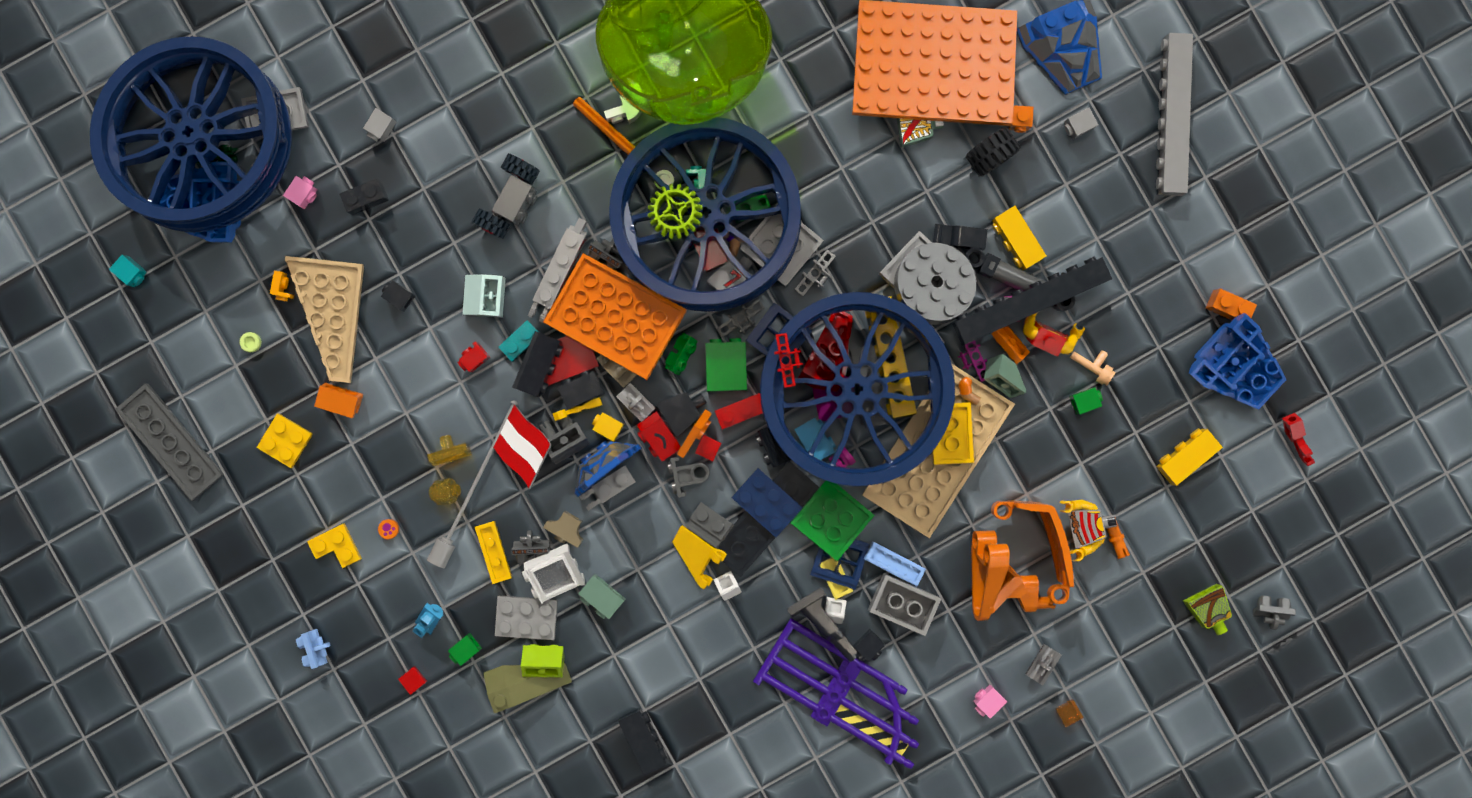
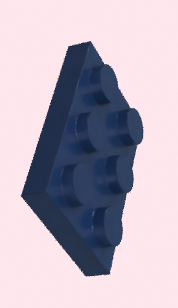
(766, 502)

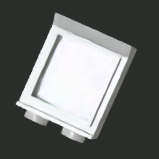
(552, 573)

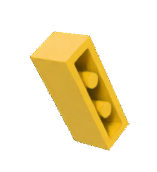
(1018, 238)
(1188, 456)

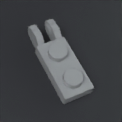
(609, 486)

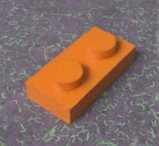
(1011, 344)

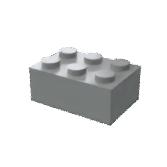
(904, 604)

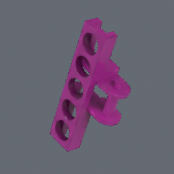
(974, 362)

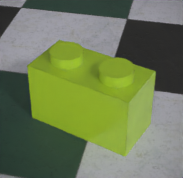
(542, 661)

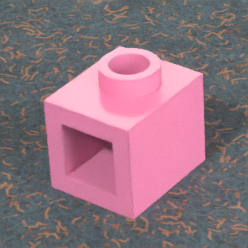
(301, 191)
(988, 701)

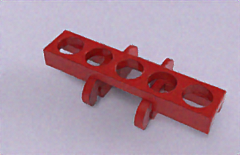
(789, 366)

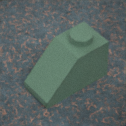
(1004, 376)

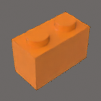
(1229, 305)

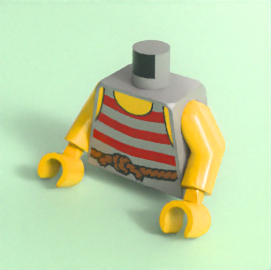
(1087, 526)

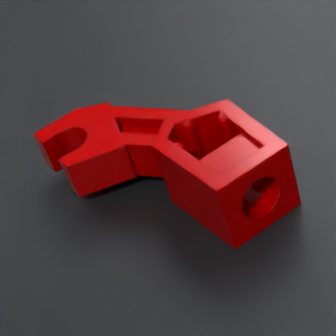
(1295, 431)

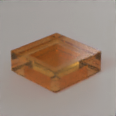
(1069, 713)

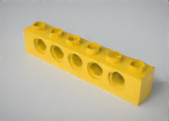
(895, 409)

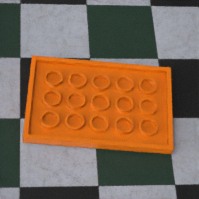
(615, 316)

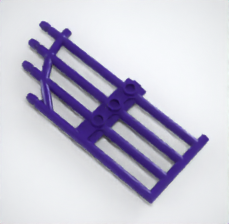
(835, 693)

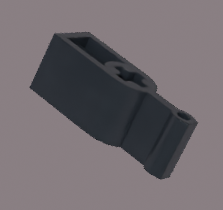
(960, 236)

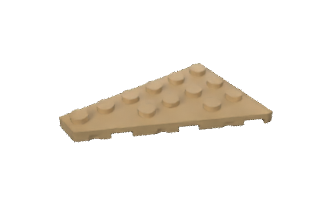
(331, 304)

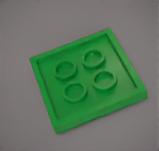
(832, 519)

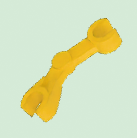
(589, 405)

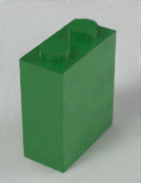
(726, 365)

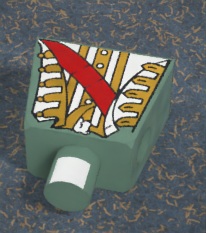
(916, 131)

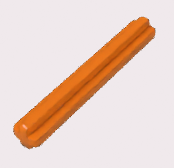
(603, 125)

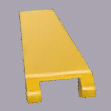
(697, 554)

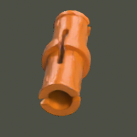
(1118, 541)

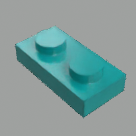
(518, 341)

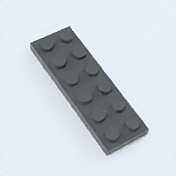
(169, 441)

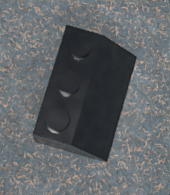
(538, 364)

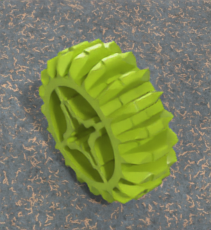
(667, 214)

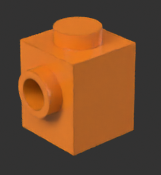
(1022, 119)

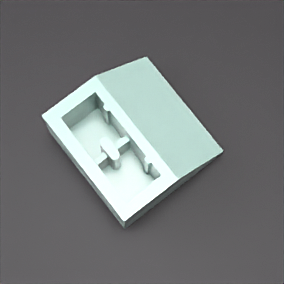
(484, 295)

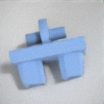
(314, 648)

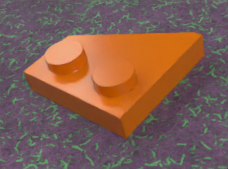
(696, 433)

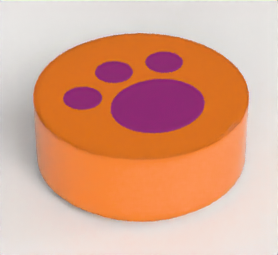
(388, 529)

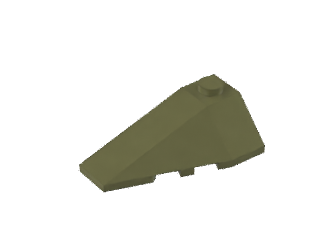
(508, 687)

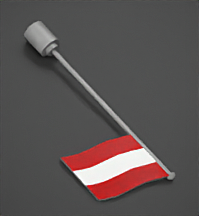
(521, 448)

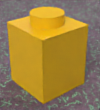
(607, 426)

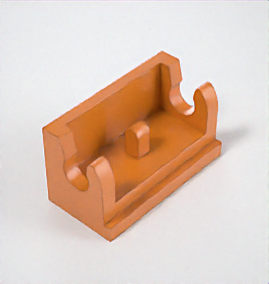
(338, 400)

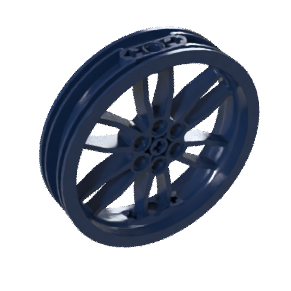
(190, 134)
(784, 187)
(940, 386)

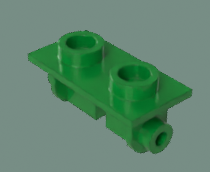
(686, 347)

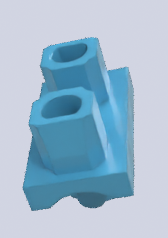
(428, 619)

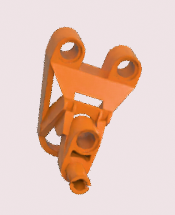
(996, 580)

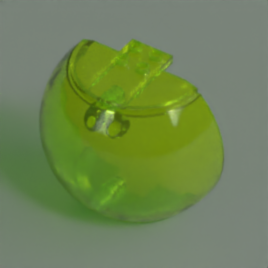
(683, 56)

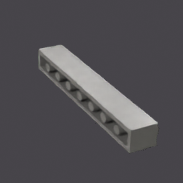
(1175, 114)

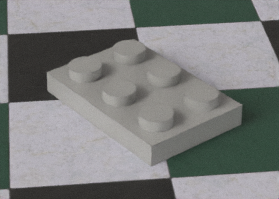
(295, 105)
(526, 618)

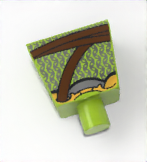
(1210, 608)

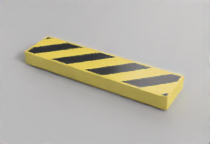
(868, 728)

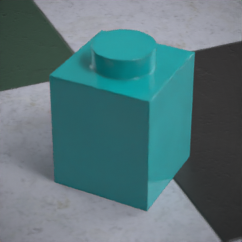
(128, 271)

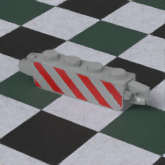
(559, 268)

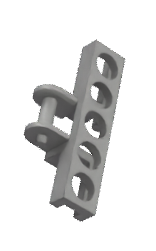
(812, 279)

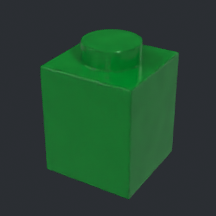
(1086, 400)
(464, 649)

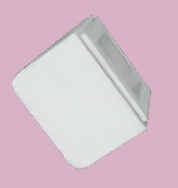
(727, 585)
(835, 609)

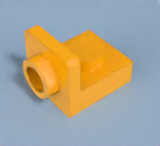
(279, 283)

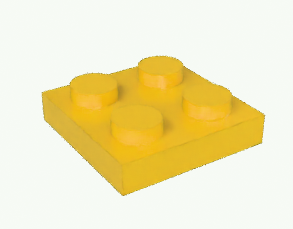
(284, 440)

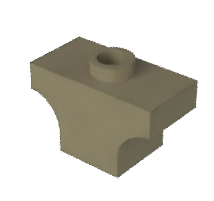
(566, 529)

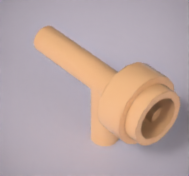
(1105, 375)

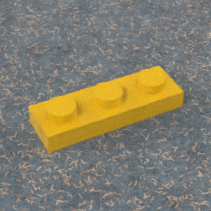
(493, 552)

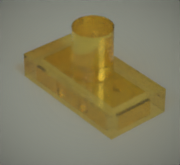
(449, 451)

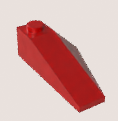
(814, 367)

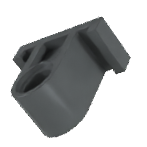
(685, 475)

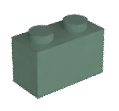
(601, 596)

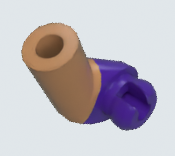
(734, 245)

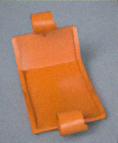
(1057, 541)

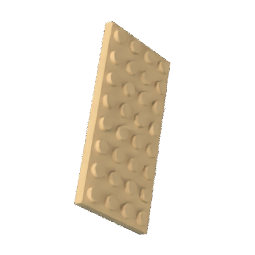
(929, 489)

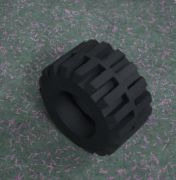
(993, 151)

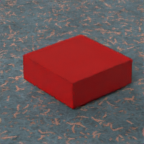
(412, 680)

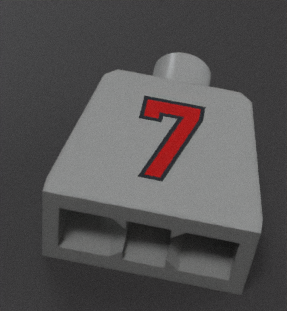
(728, 275)

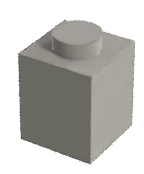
(1080, 123)
(379, 125)

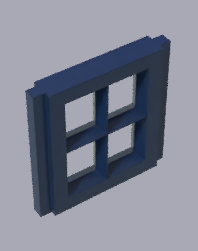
(764, 325)
(834, 576)

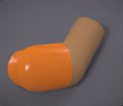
(966, 391)

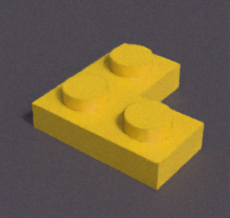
(336, 540)

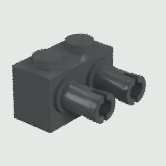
(565, 442)

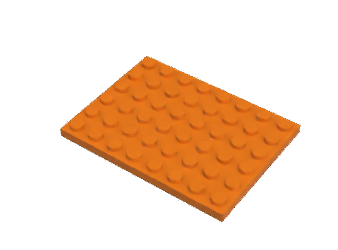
(935, 63)

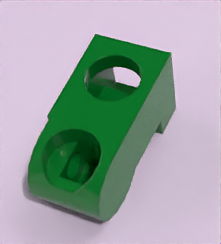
(756, 203)

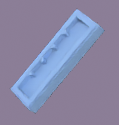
(894, 563)

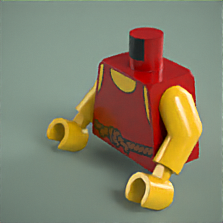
(1050, 338)

